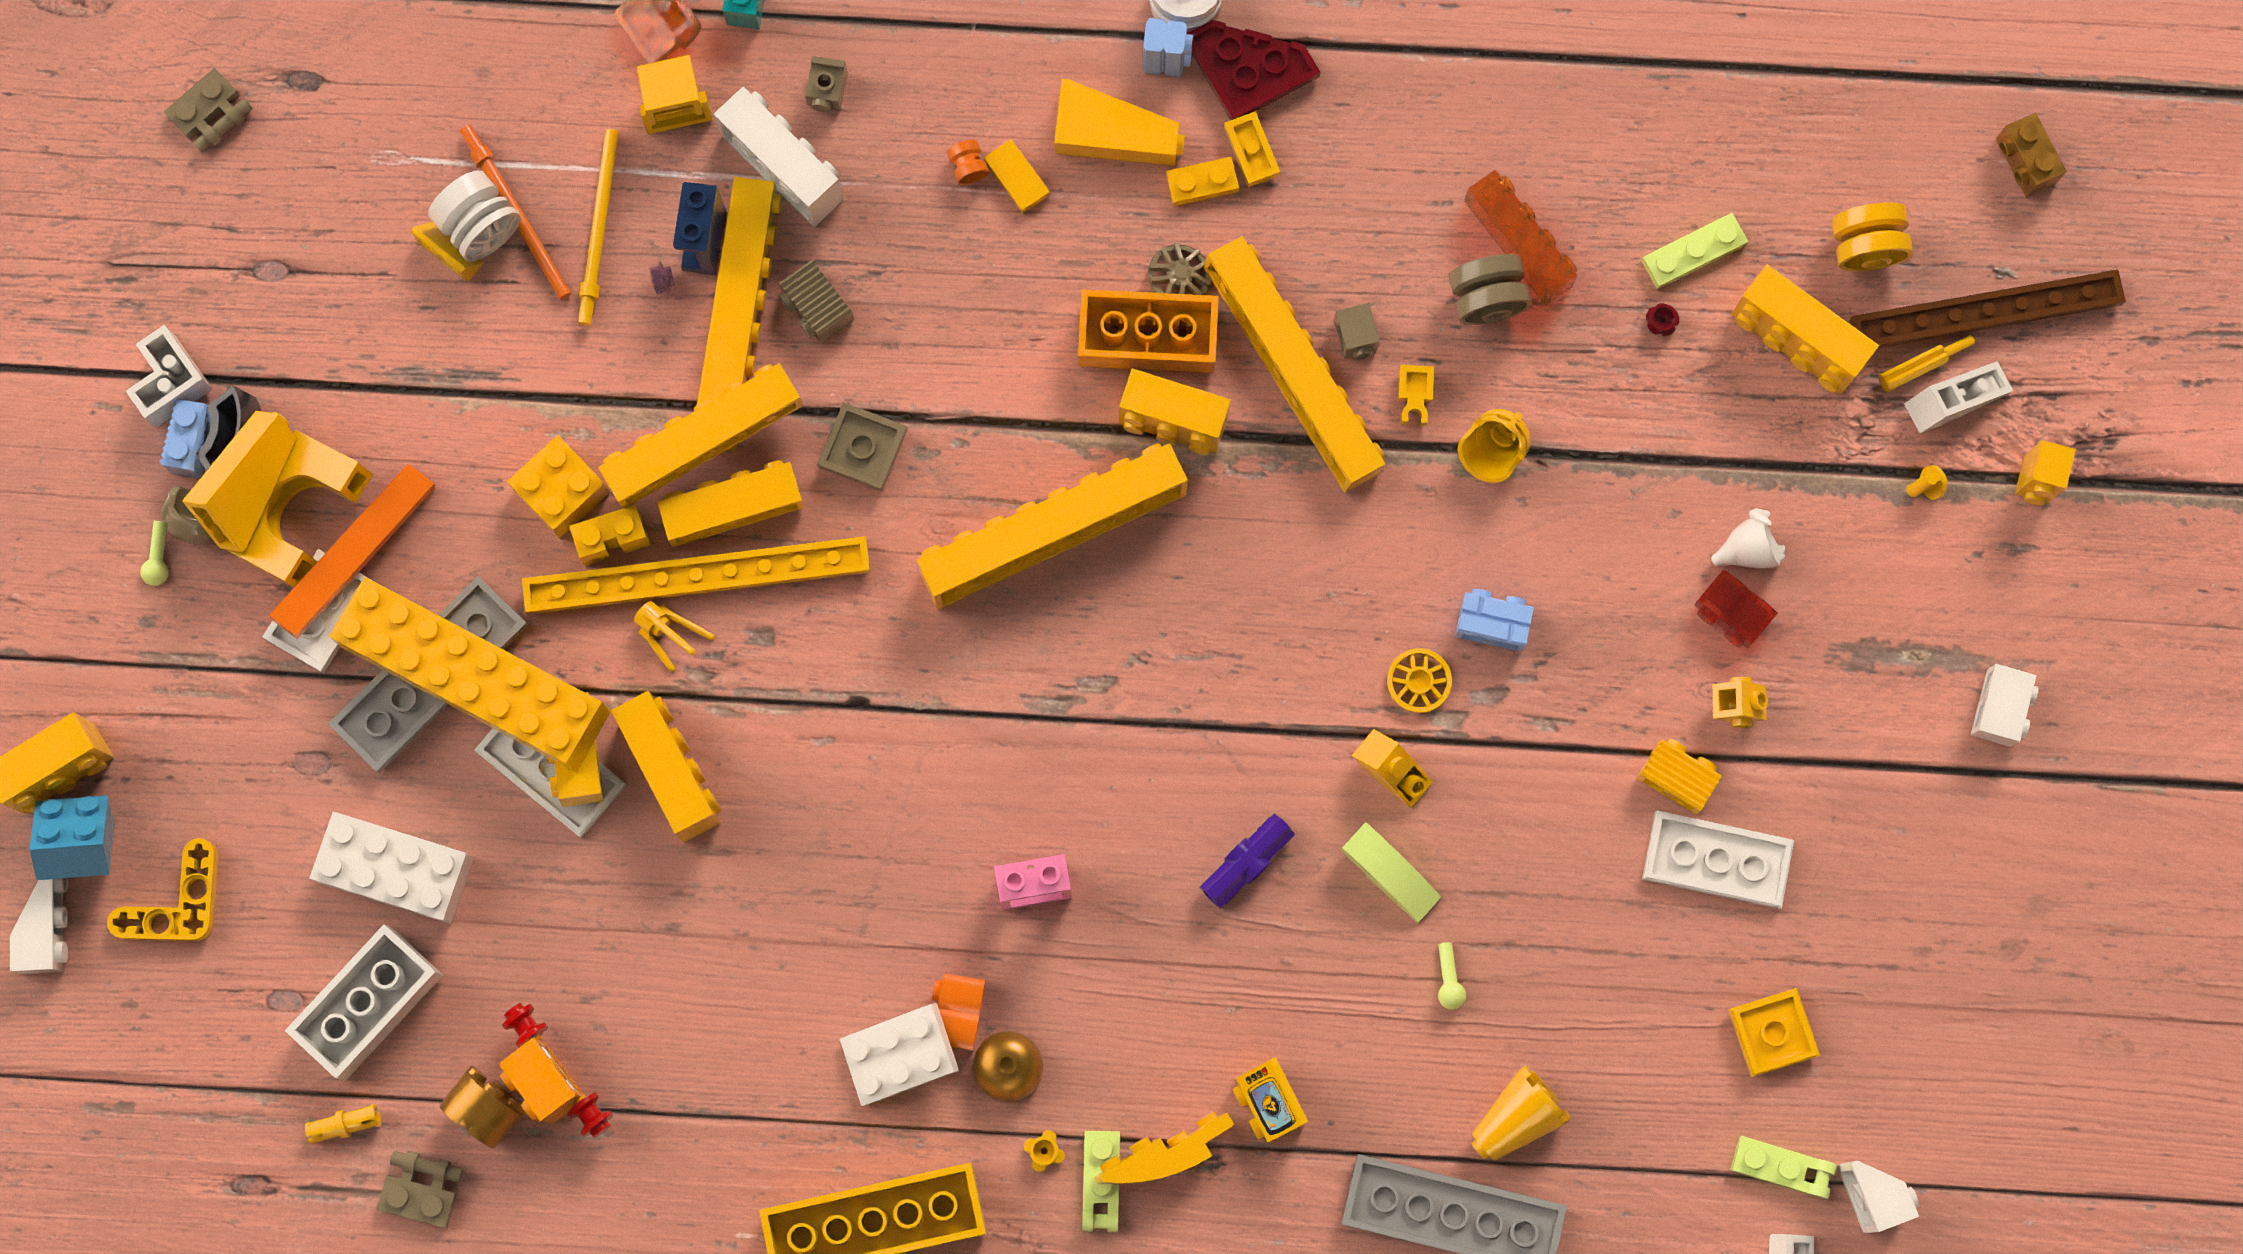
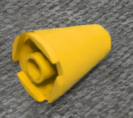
(1519, 1116)

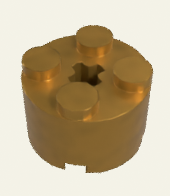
(482, 1107)

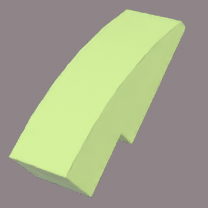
(1391, 872)

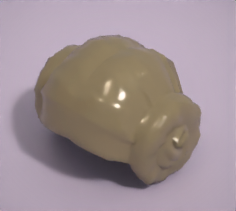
(180, 520)

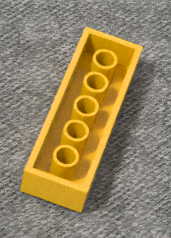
(880, 1217)

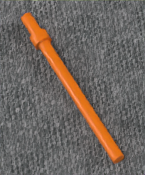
(484, 158)

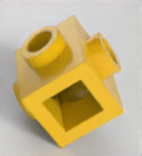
(1739, 702)

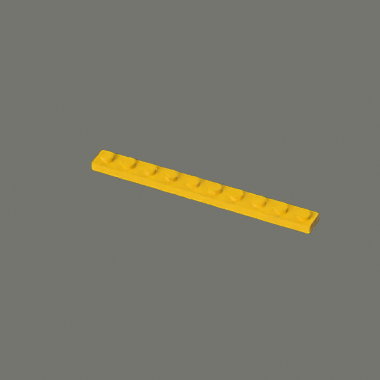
(696, 575)

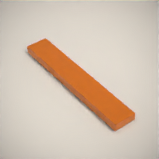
(352, 551)

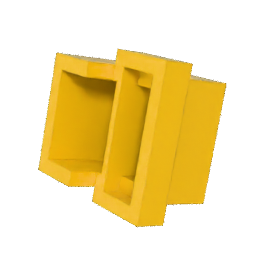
(671, 95)

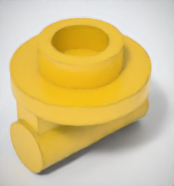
(1931, 483)

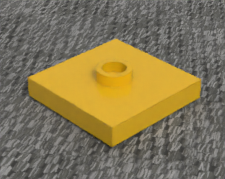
(1774, 1032)

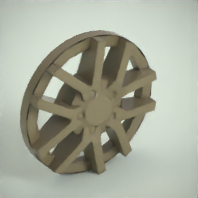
(1178, 273)

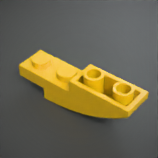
(1154, 1161)

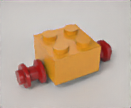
(543, 1080)

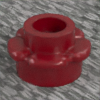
(1665, 311)

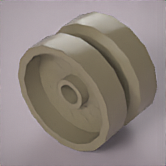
(1490, 289)

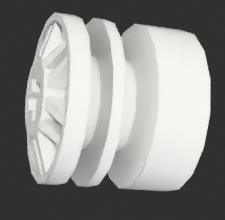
(474, 216)

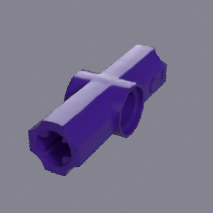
(1247, 860)

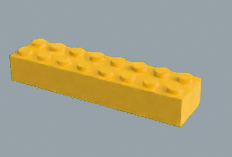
(1052, 525)
(470, 674)

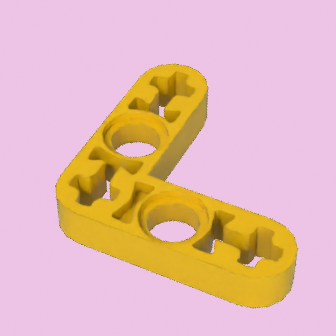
(178, 916)

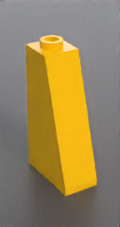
(1113, 129)
(241, 480)

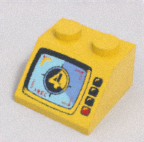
(1269, 1101)

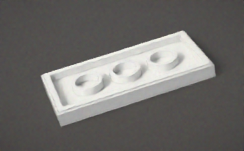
(533, 773)
(1718, 860)

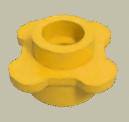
(1034, 1147)

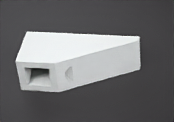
(38, 934)

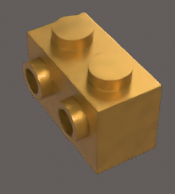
(2030, 155)

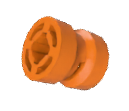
(967, 161)

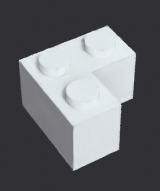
(173, 377)

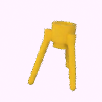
(655, 621)

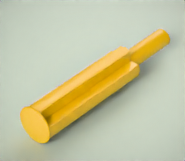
(1921, 364)

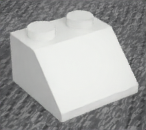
(1877, 1197)

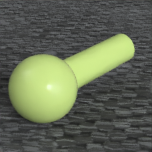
(155, 571)
(1451, 994)

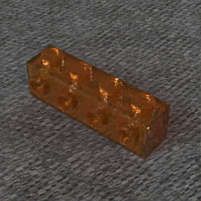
(1518, 233)

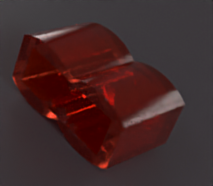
(1735, 610)

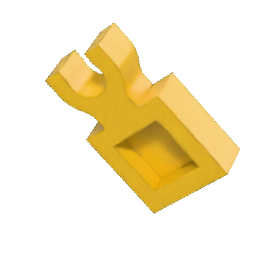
(1415, 388)

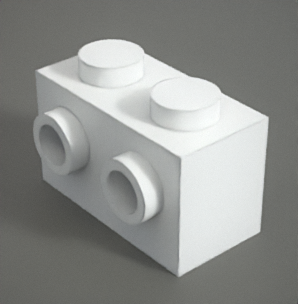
(2005, 705)

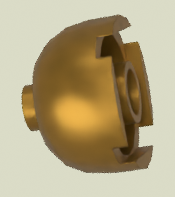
(1008, 1066)

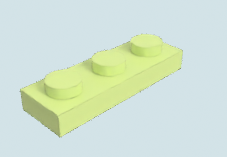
(1694, 251)

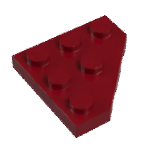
(1249, 66)

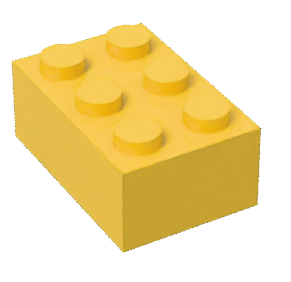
(1173, 412)
(51, 762)

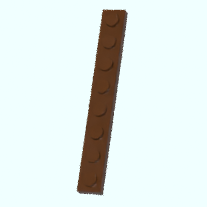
(1992, 309)

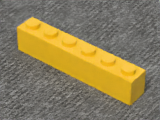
(700, 435)

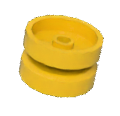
(1872, 236)

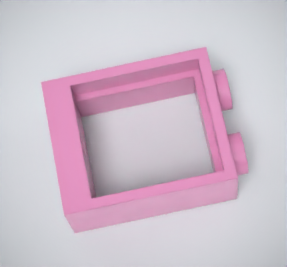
(1034, 886)

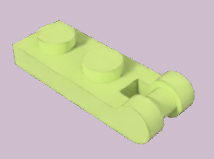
(1099, 1148)
(1782, 1167)

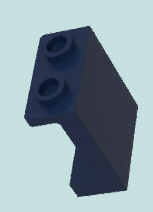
(699, 227)

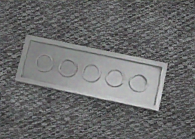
(393, 712)
(1449, 1211)

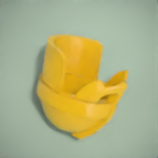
(1494, 445)

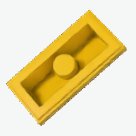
(440, 246)

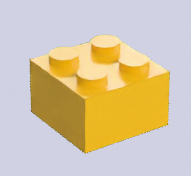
(558, 486)

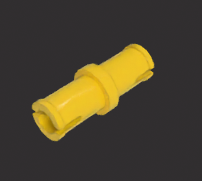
(343, 1124)

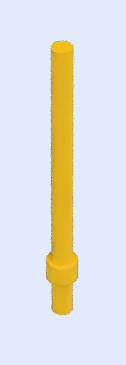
(589, 289)

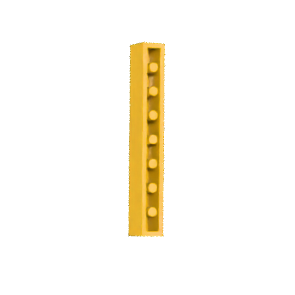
(740, 286)
(1294, 364)

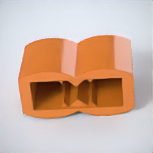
(960, 1008)

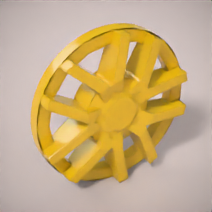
(1419, 680)

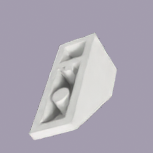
(1957, 396)

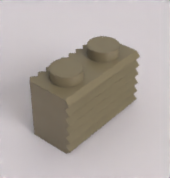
(815, 301)

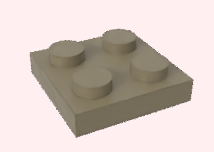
(862, 446)

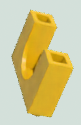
(307, 467)

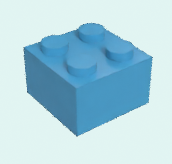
(72, 837)

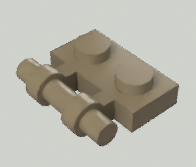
(204, 103)
(416, 1200)

